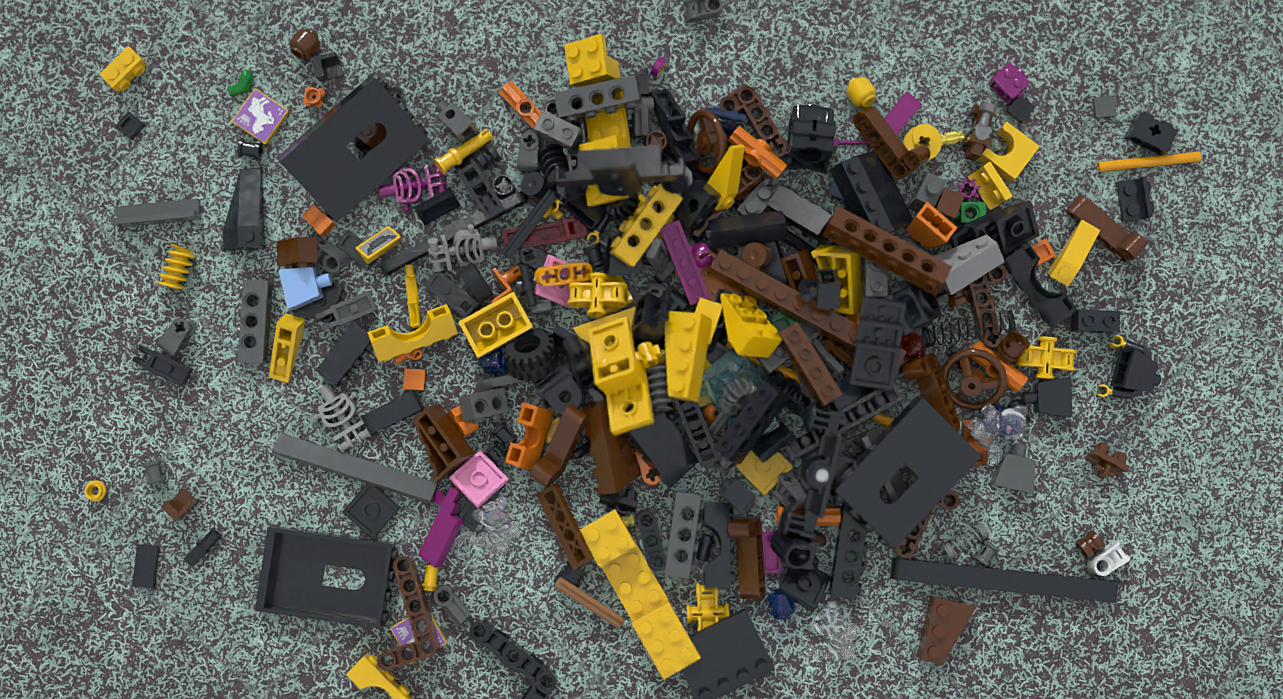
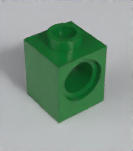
(977, 208)

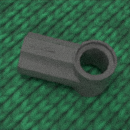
(642, 117)
(453, 606)

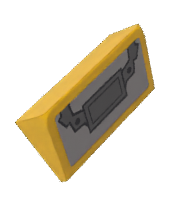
(378, 244)

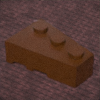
(443, 441)

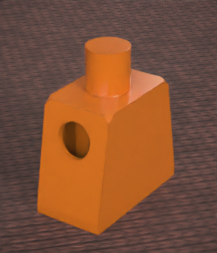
(930, 227)

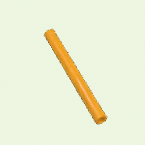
(1149, 161)

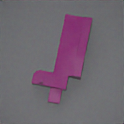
(443, 528)

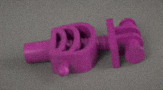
(395, 189)

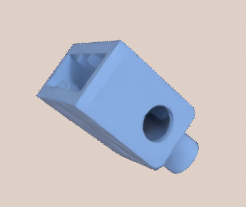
(303, 286)

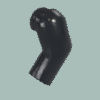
(580, 451)

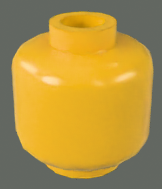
(861, 92)

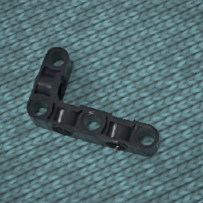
(581, 362)
(526, 664)

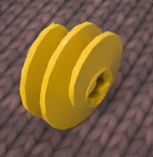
(925, 133)

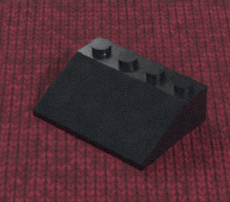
(871, 192)
(729, 657)

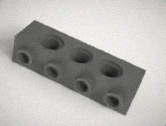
(566, 99)
(261, 331)
(683, 568)

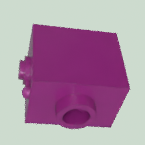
(1009, 82)

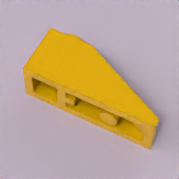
(727, 176)
(1073, 253)
(286, 346)

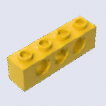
(631, 255)

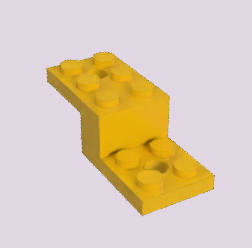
(620, 376)

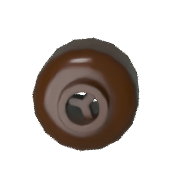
(304, 44)

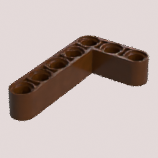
(414, 618)

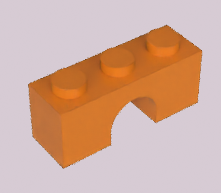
(536, 424)

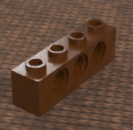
(809, 365)

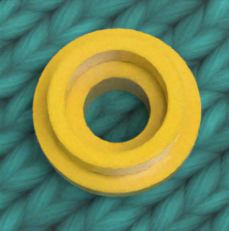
(89, 490)

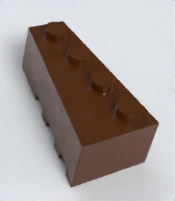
(611, 452)

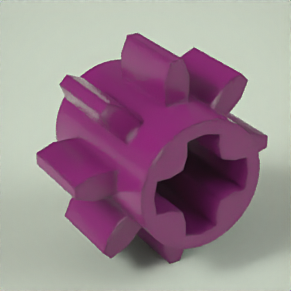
(971, 186)

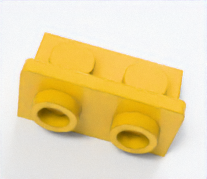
(123, 69)
(993, 189)

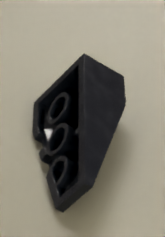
(245, 215)

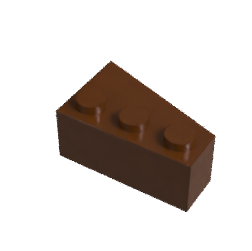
(942, 628)

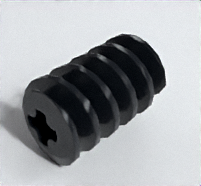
(550, 157)

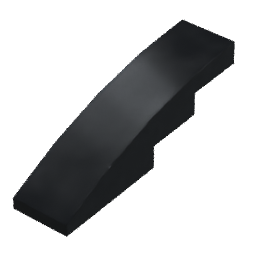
(672, 124)
(479, 188)

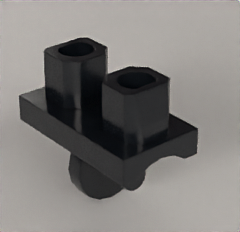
(621, 504)

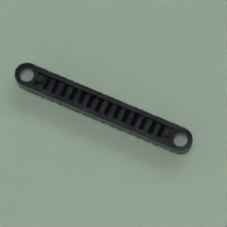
(421, 249)

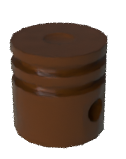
(757, 255)
(1010, 349)

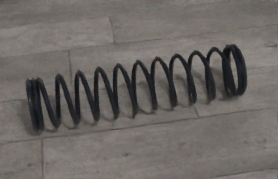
(1011, 320)

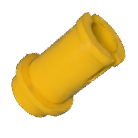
(430, 579)

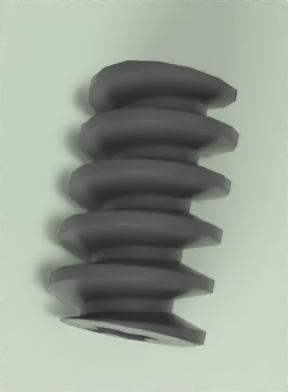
(658, 388)

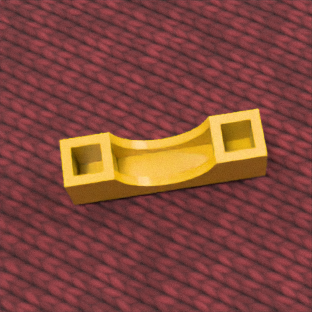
(437, 326)
(368, 673)

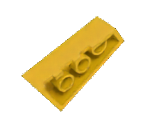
(686, 353)

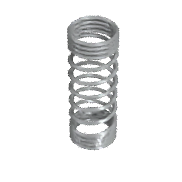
(951, 552)

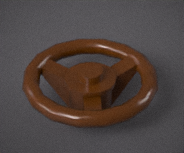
(709, 139)
(974, 379)

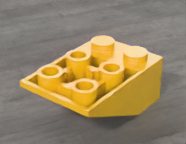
(748, 326)

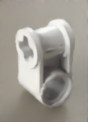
(1111, 558)

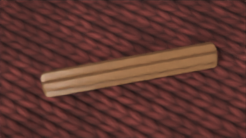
(589, 602)

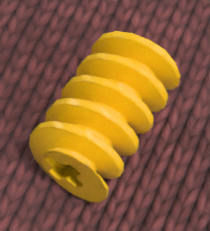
(176, 267)

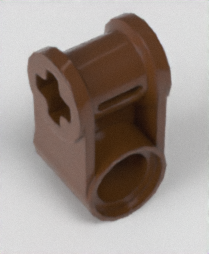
(748, 183)

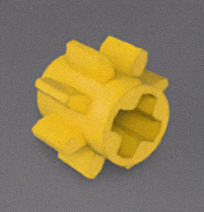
(648, 354)

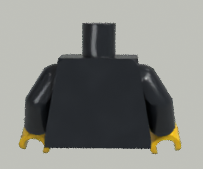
(591, 217)
(1133, 371)

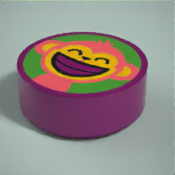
(658, 67)

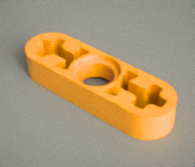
(555, 270)

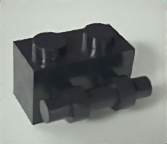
(824, 289)
(651, 316)

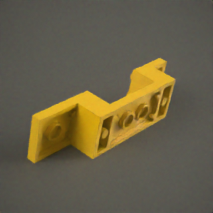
(587, 66)
(640, 594)

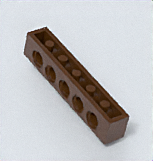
(887, 251)

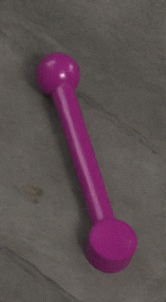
(854, 142)

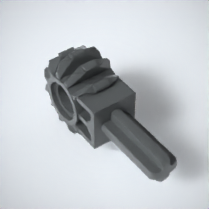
(733, 401)

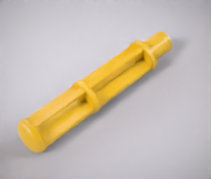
(412, 297)

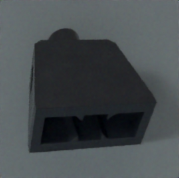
(614, 266)
(1051, 397)

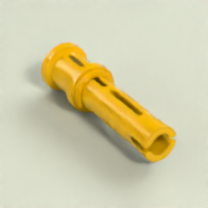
(455, 156)

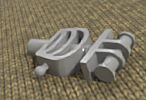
(442, 253)
(331, 399)

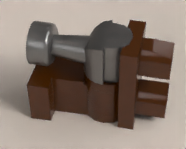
(976, 138)

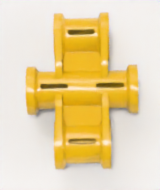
(597, 295)
(1047, 358)
(707, 605)

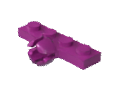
(687, 261)

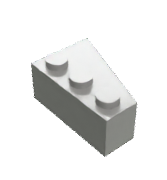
(970, 262)

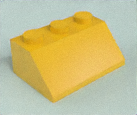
(496, 324)

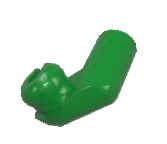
(244, 84)

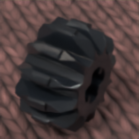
(623, 208)

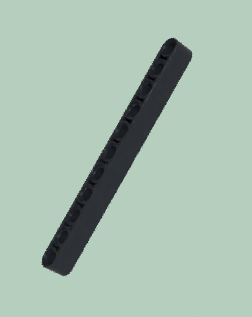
(1004, 580)

